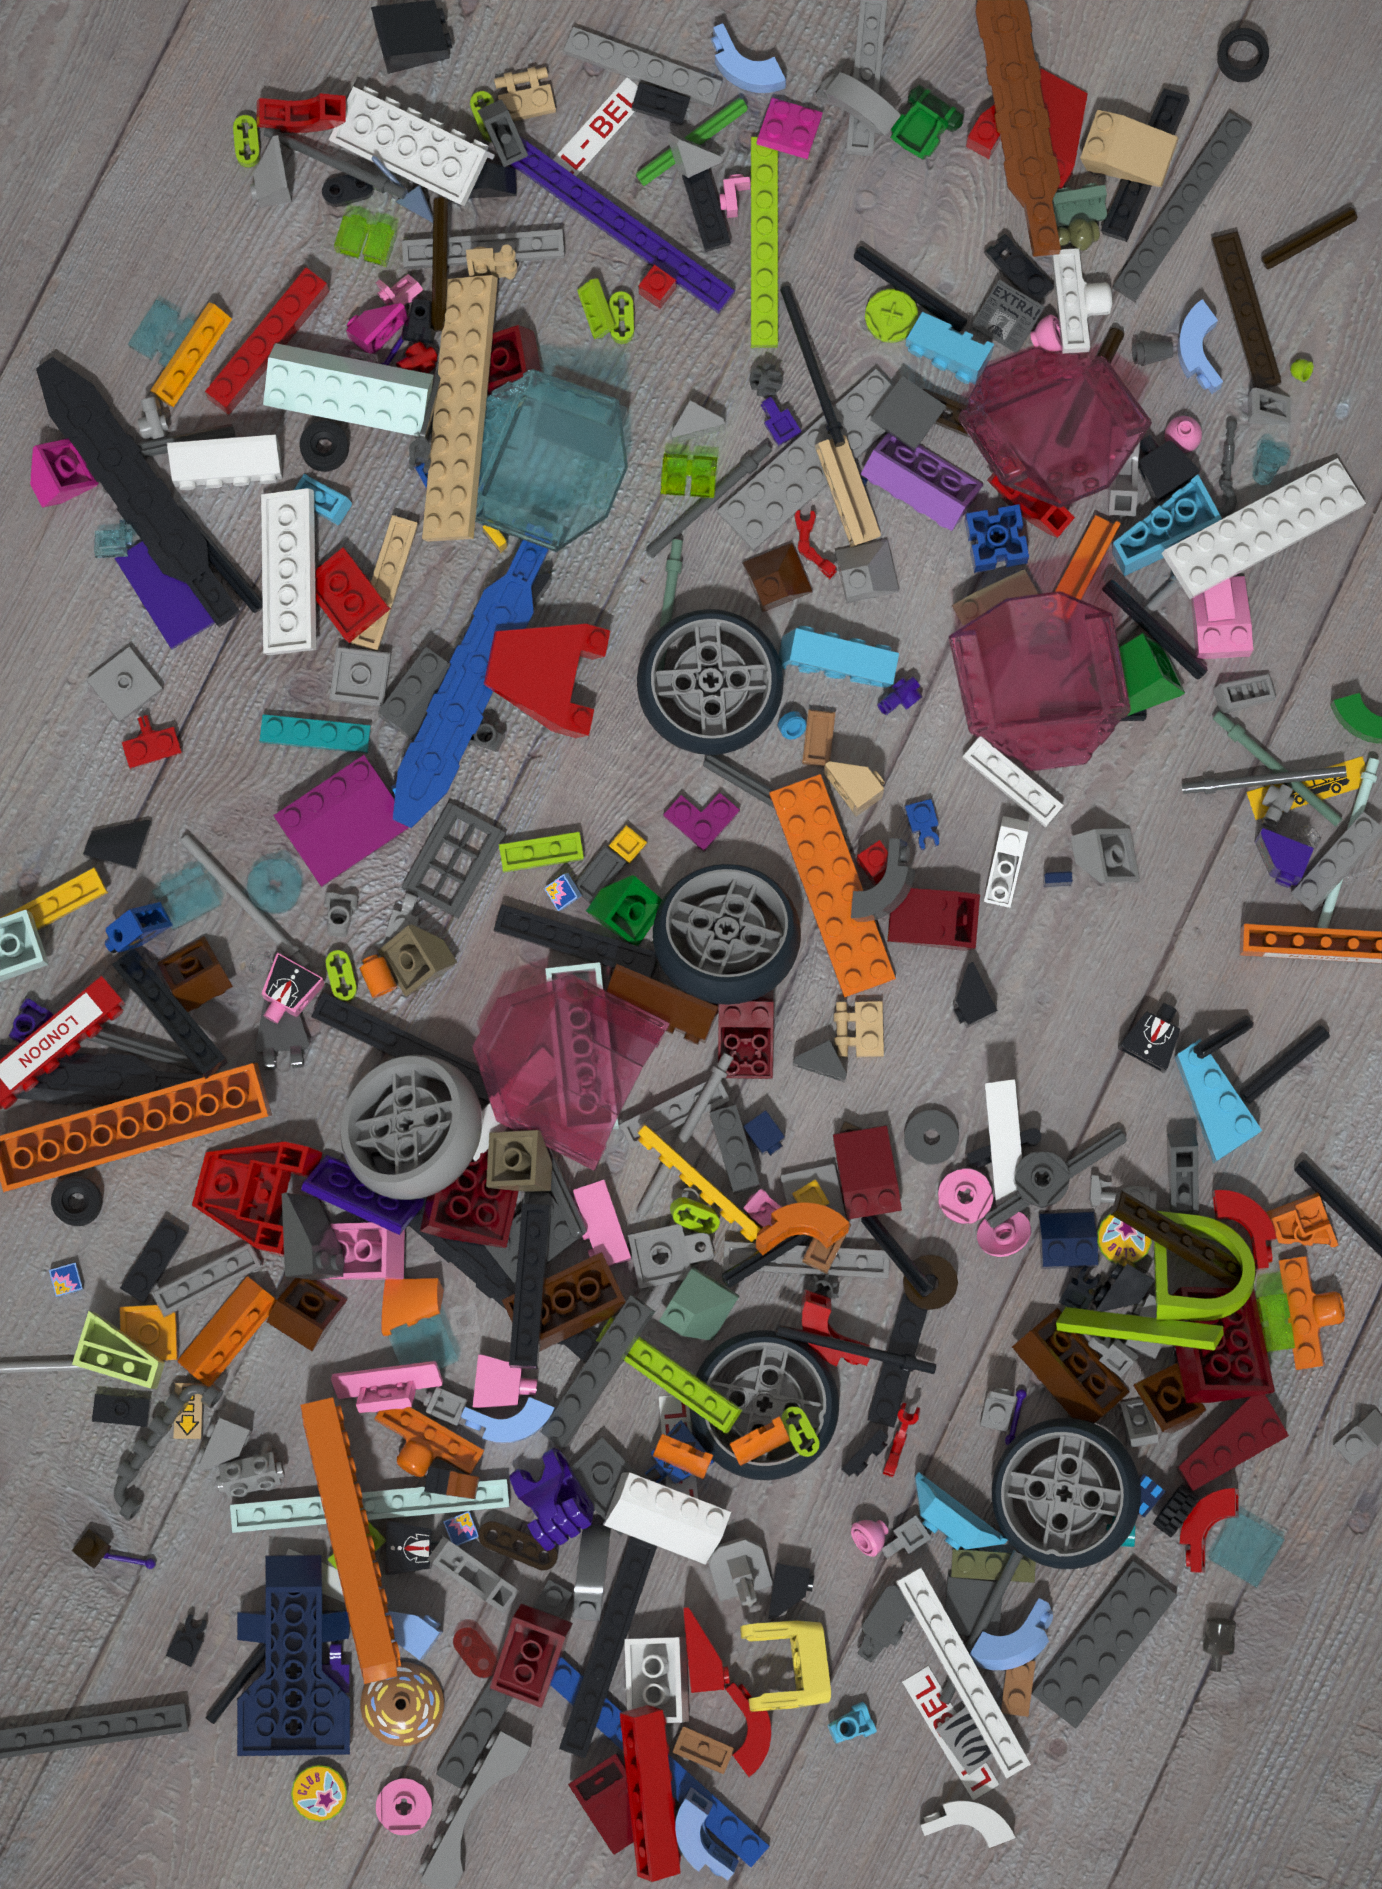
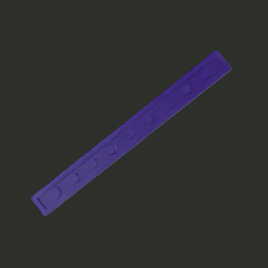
(623, 228)

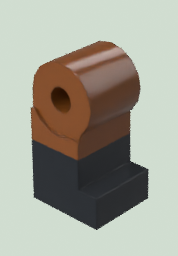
(451, 1483)

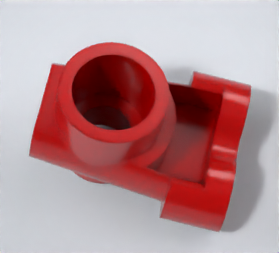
(419, 358)

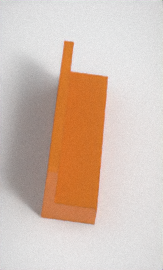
(1088, 557)
(227, 1332)

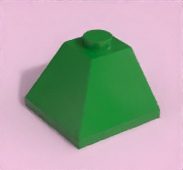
(626, 909)

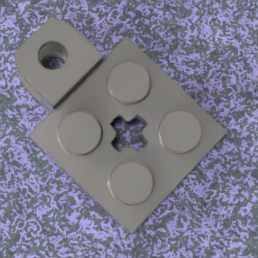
(679, 1247)

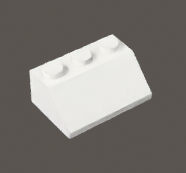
(658, 1676)

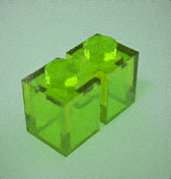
(353, 235)
(677, 468)
(1278, 1334)

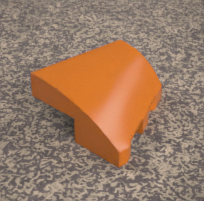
(1303, 1222)
(409, 1302)
(760, 1441)
(683, 1456)

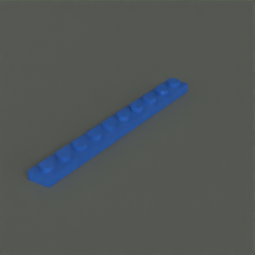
(720, 1819)

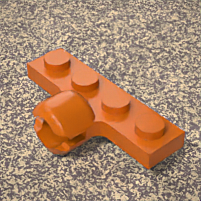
(1308, 1311)
(428, 1441)

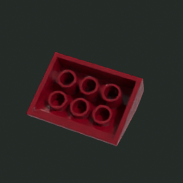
(470, 1209)
(1239, 1362)

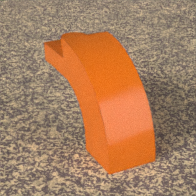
(802, 1219)

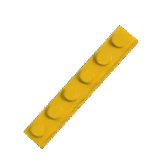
(692, 1176)

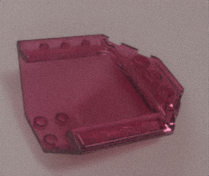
(1054, 424)
(1041, 678)
(565, 1062)

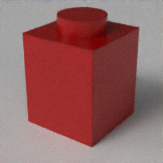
(657, 286)

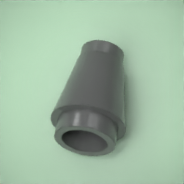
(1148, 351)

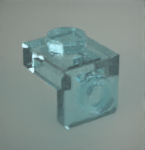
(113, 542)

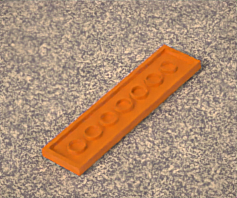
(829, 885)

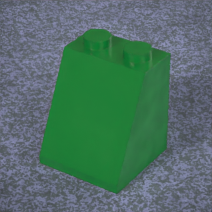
(1148, 674)

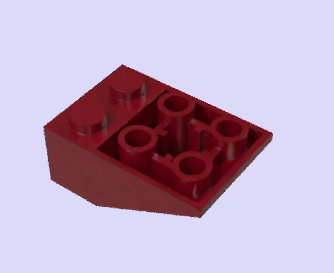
(936, 919)
(747, 1036)
(606, 1801)

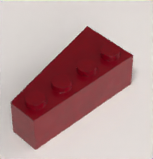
(1240, 1437)

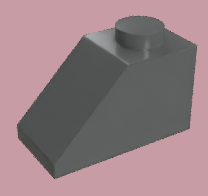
(502, 132)

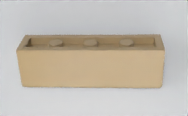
(848, 492)

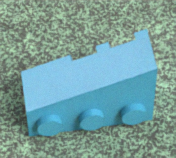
(949, 348)

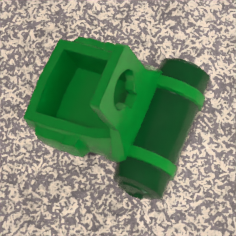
(925, 122)

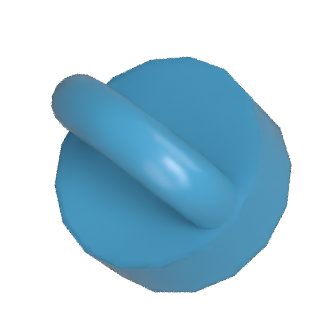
(792, 725)

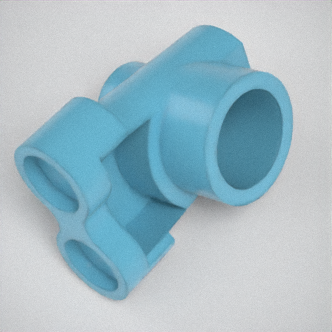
(857, 1722)

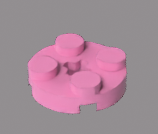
(960, 1181)
(416, 1817)

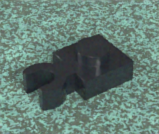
(1080, 1291)
(186, 1645)

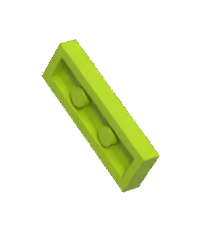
(541, 852)

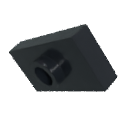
(121, 1410)

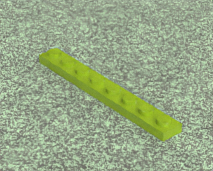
(764, 246)

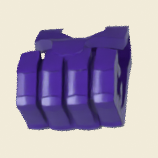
(556, 1501)

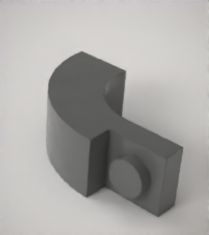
(890, 891)
(591, 1572)

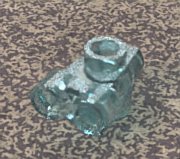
(1269, 461)

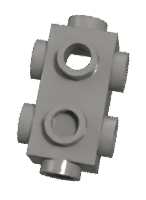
(251, 1473)

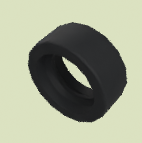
(1250, 36)

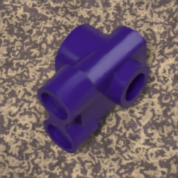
(904, 693)
(31, 1017)

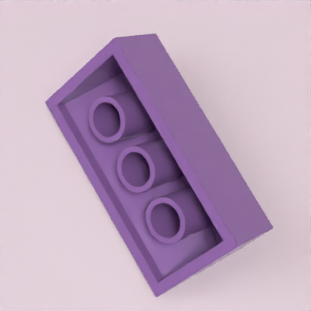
(922, 481)

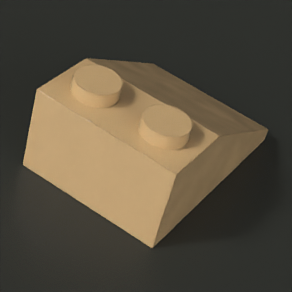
(1128, 149)

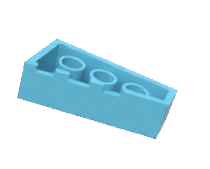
(1168, 524)
(838, 657)
(1218, 1107)

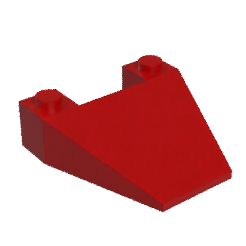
(1065, 113)
(539, 669)
(246, 1186)

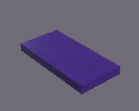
(167, 600)
(339, 1186)

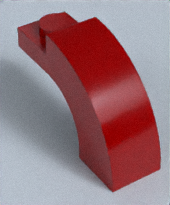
(302, 116)
(1037, 512)
(1252, 1217)
(815, 1315)
(1203, 1517)
(758, 1737)

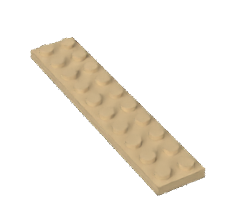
(460, 409)

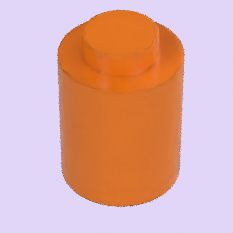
(377, 976)

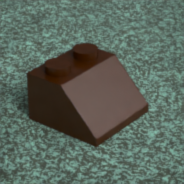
(194, 974)
(306, 1311)

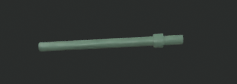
(673, 567)
(1236, 733)

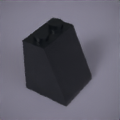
(411, 34)

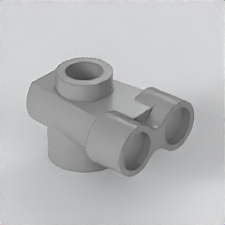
(154, 423)
(1278, 801)
(339, 908)

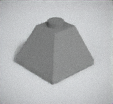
(271, 178)
(866, 571)
(1106, 855)

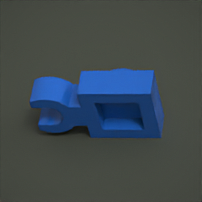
(921, 819)

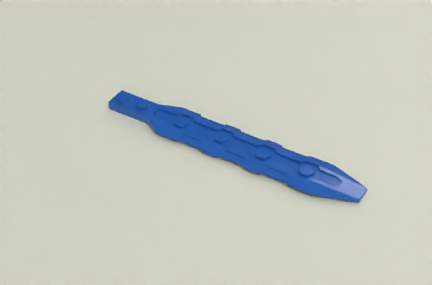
(462, 697)

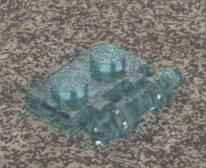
(155, 329)
(190, 904)

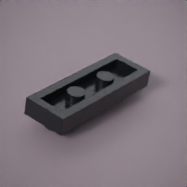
(706, 211)
(154, 1260)

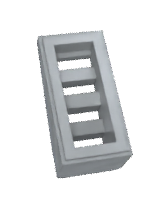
(1230, 704)

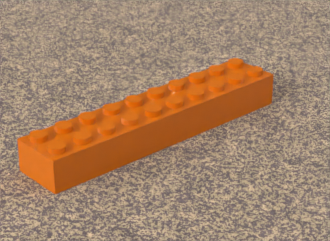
(132, 1126)
(350, 1545)

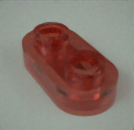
(475, 1652)

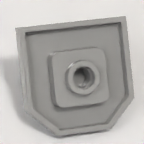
(739, 1570)

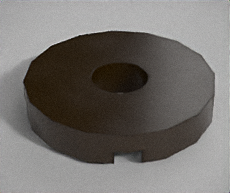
(946, 1286)

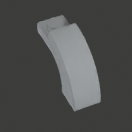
(859, 101)
(1124, 489)
(473, 1575)

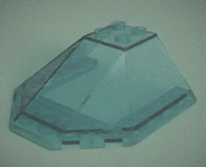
(549, 460)

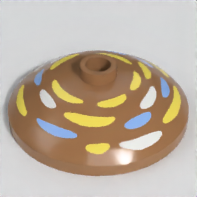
(422, 1709)

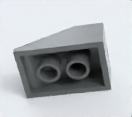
(309, 1240)

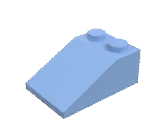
(415, 1632)

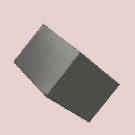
(822, 1061)

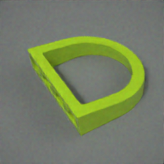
(1197, 1309)

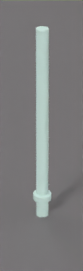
(1368, 778)

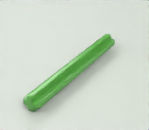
(698, 136)

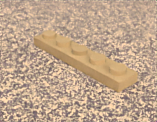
(389, 575)

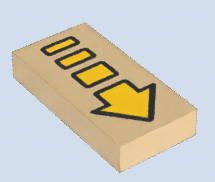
(189, 1423)

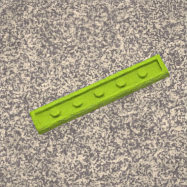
(1140, 1328)
(680, 1383)

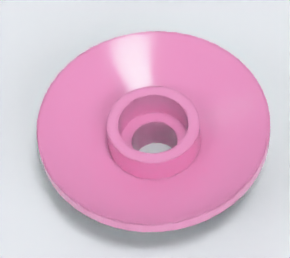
(992, 1240)

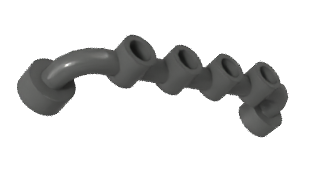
(160, 1428)

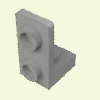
(998, 1409)

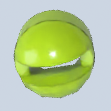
(1301, 369)

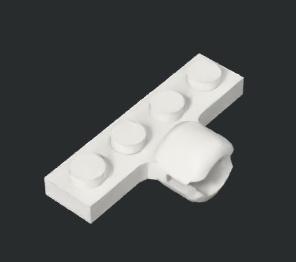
(1077, 301)

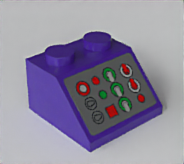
(1283, 857)

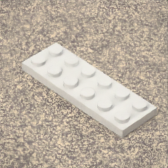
(288, 572)

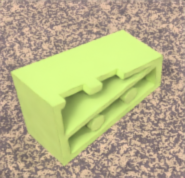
(115, 1354)

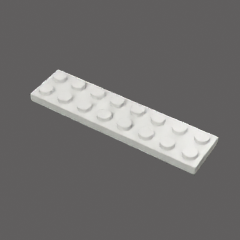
(1263, 528)

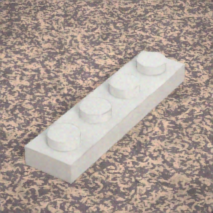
(1013, 781)

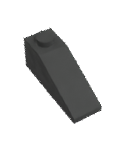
(1183, 1173)

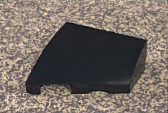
(119, 844)

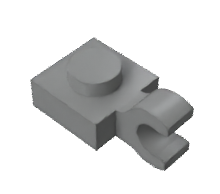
(402, 919)
(1115, 1355)
(909, 1536)

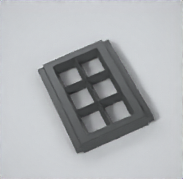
(431, 849)

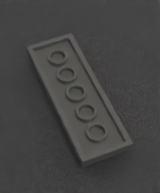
(1104, 1644)

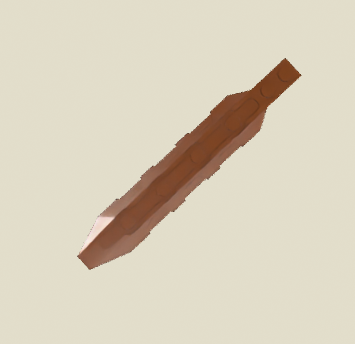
(1021, 117)

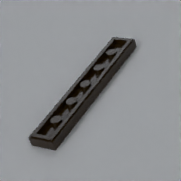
(1246, 310)
(1177, 1239)

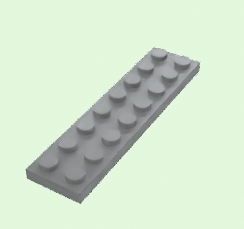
(797, 472)

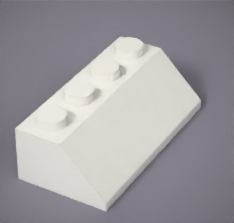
(225, 461)
(666, 1518)

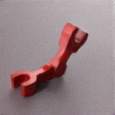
(804, 529)
(899, 1439)

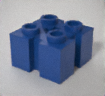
(1006, 525)

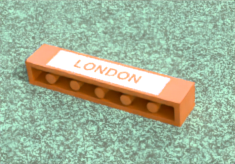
(1311, 943)

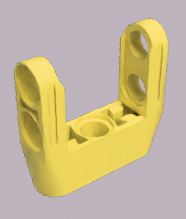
(809, 1664)

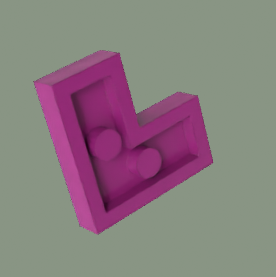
(702, 826)

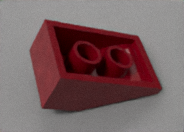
(512, 354)
(867, 1172)
(531, 1655)

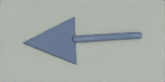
(414, 199)

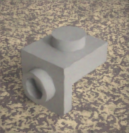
(445, 1405)

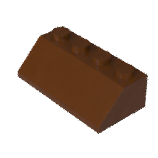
(683, 1011)
(576, 1300)
(1070, 1370)

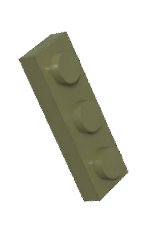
(989, 1566)

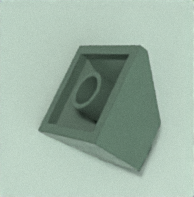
(699, 1307)

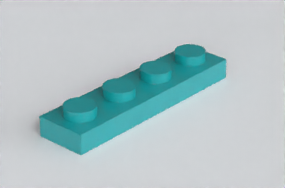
(315, 734)

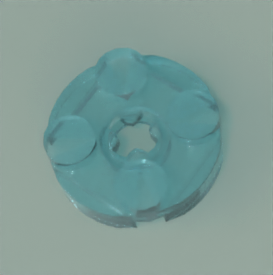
(260, 879)

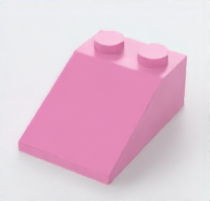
(1224, 637)
(370, 1252)

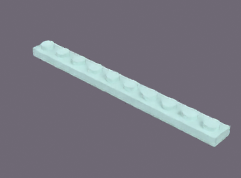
(377, 1505)

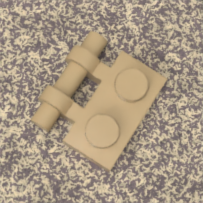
(528, 102)
(484, 262)
(868, 1029)

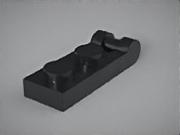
(1019, 269)
(982, 1156)

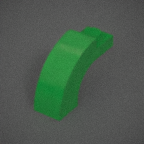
(1358, 718)

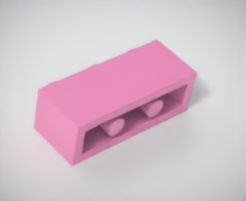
(601, 1223)

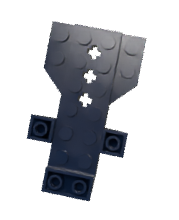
(293, 1633)

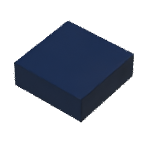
(1057, 879)

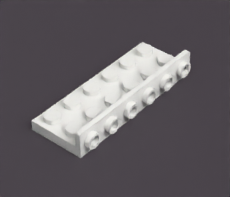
(411, 145)

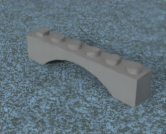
(503, 1760)

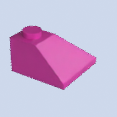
(376, 327)
(59, 473)

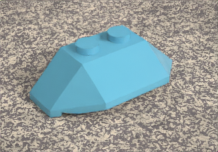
(952, 1518)

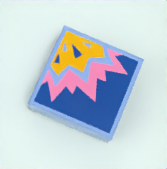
(563, 892)
(66, 1279)
(461, 1529)

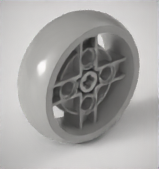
(383, 1105)

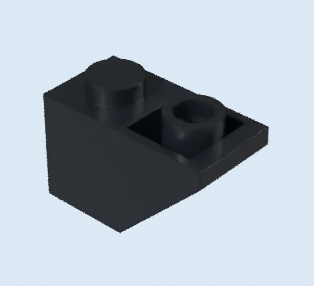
(1124, 1286)

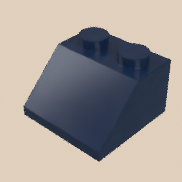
(1068, 1240)

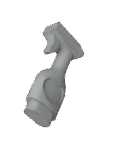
(1096, 1197)

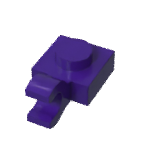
(781, 424)
(335, 1670)

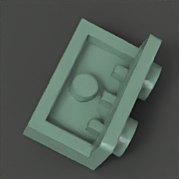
(1080, 203)

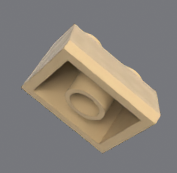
(855, 785)

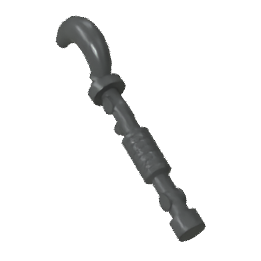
(1228, 460)

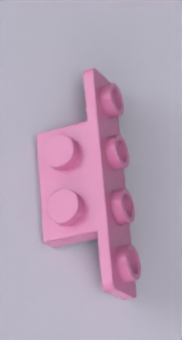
(386, 1386)

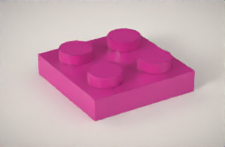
(789, 128)

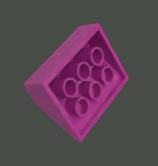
(341, 821)

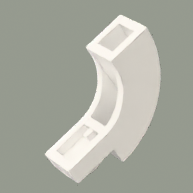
(984, 1819)

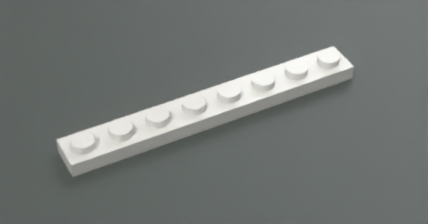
(963, 1672)

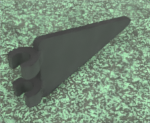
(422, 443)
(284, 1036)

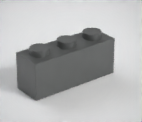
(734, 1149)

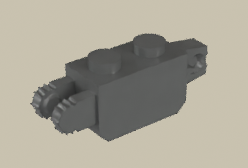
(884, 1623)

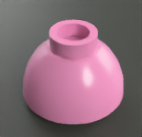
(1047, 334)
(1184, 433)
(869, 1536)

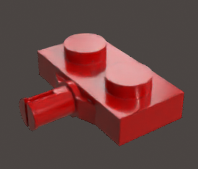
(151, 745)

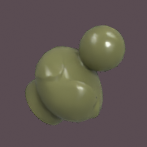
(1079, 233)

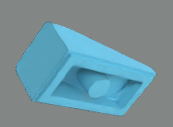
(327, 501)

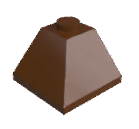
(777, 577)
(1166, 1400)

